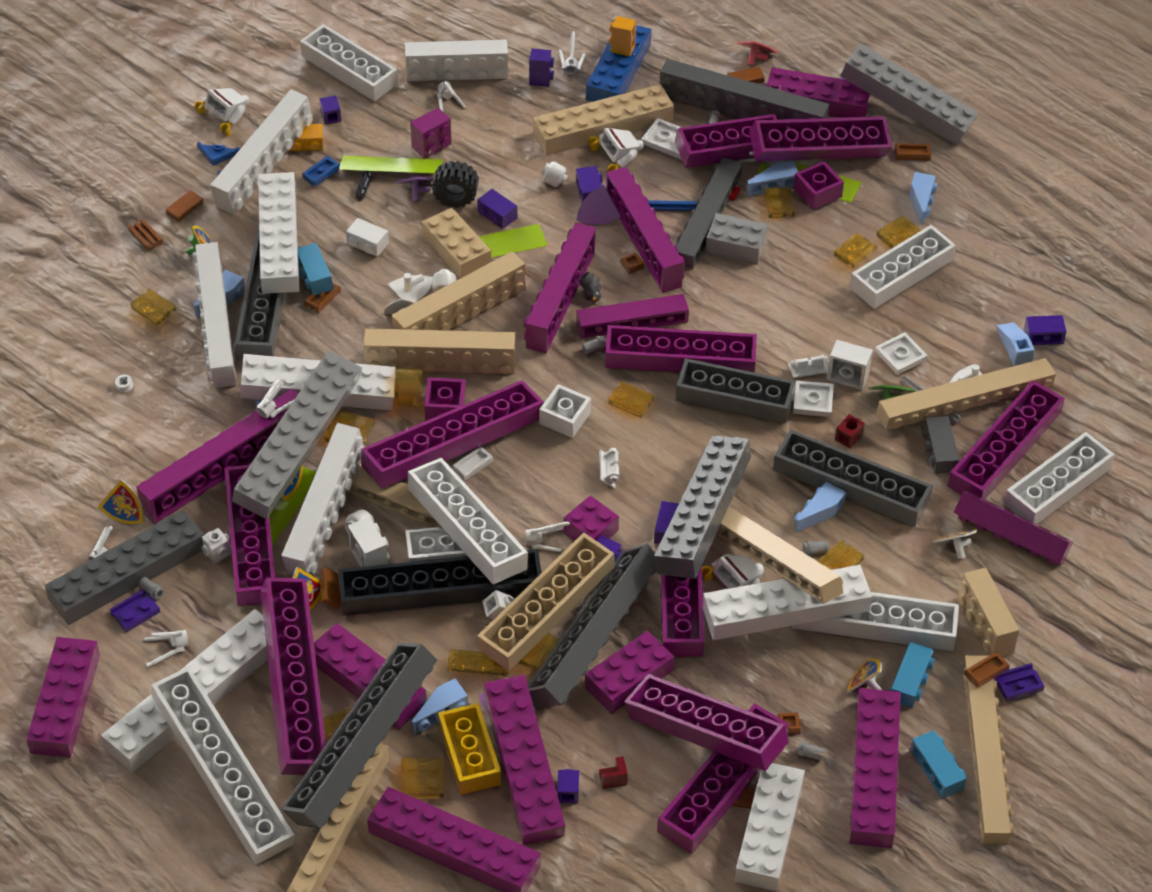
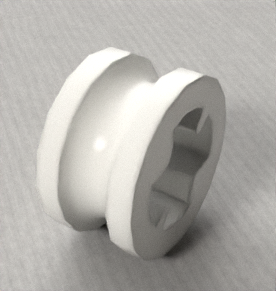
(124, 388)

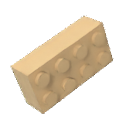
(455, 242)
(988, 613)

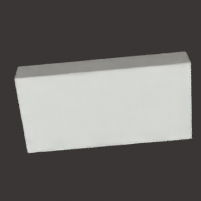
(472, 463)

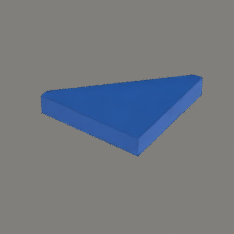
(217, 153)

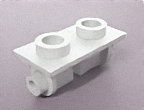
(807, 367)
(608, 468)

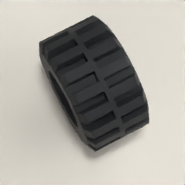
(455, 184)

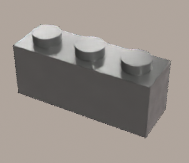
(940, 444)

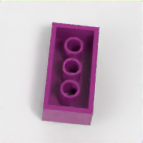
(623, 671)

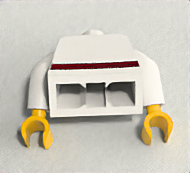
(226, 104)
(619, 146)
(734, 571)

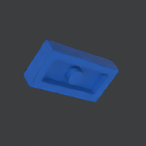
(321, 171)

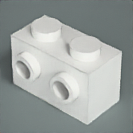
(367, 237)

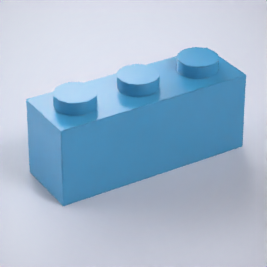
(314, 269)
(913, 673)
(938, 764)

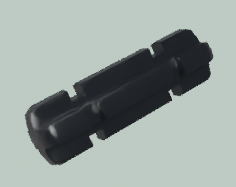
(363, 185)

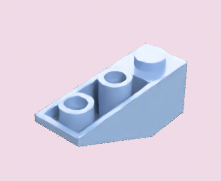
(921, 194)
(1016, 343)
(823, 506)
(444, 698)

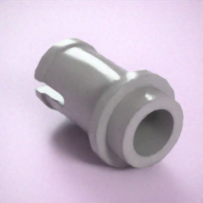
(714, 116)
(593, 345)
(815, 547)
(155, 591)
(808, 751)

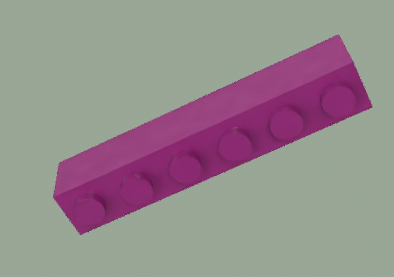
(639, 313)
(1013, 527)

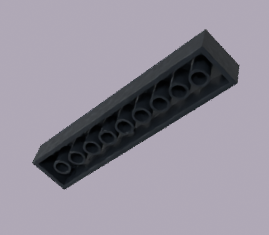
(425, 584)

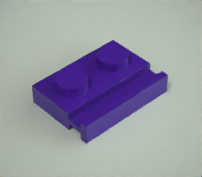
(134, 610)
(1019, 682)

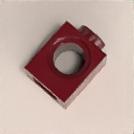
(849, 431)

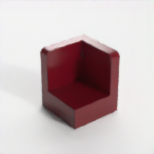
(614, 776)

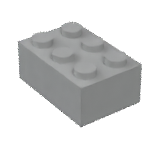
(736, 238)

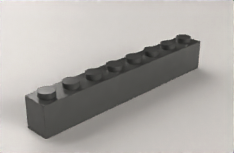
(713, 201)

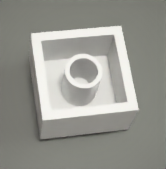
(849, 364)
(565, 411)
(367, 543)

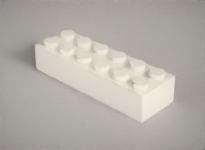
(456, 60)
(349, 62)
(902, 266)
(1059, 479)
(769, 827)

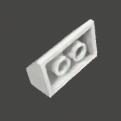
(431, 545)

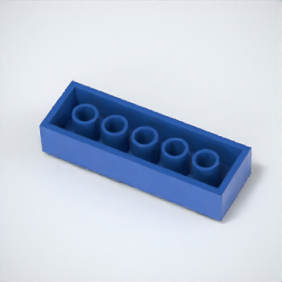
(616, 71)

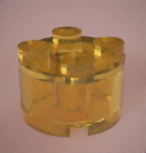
(407, 387)

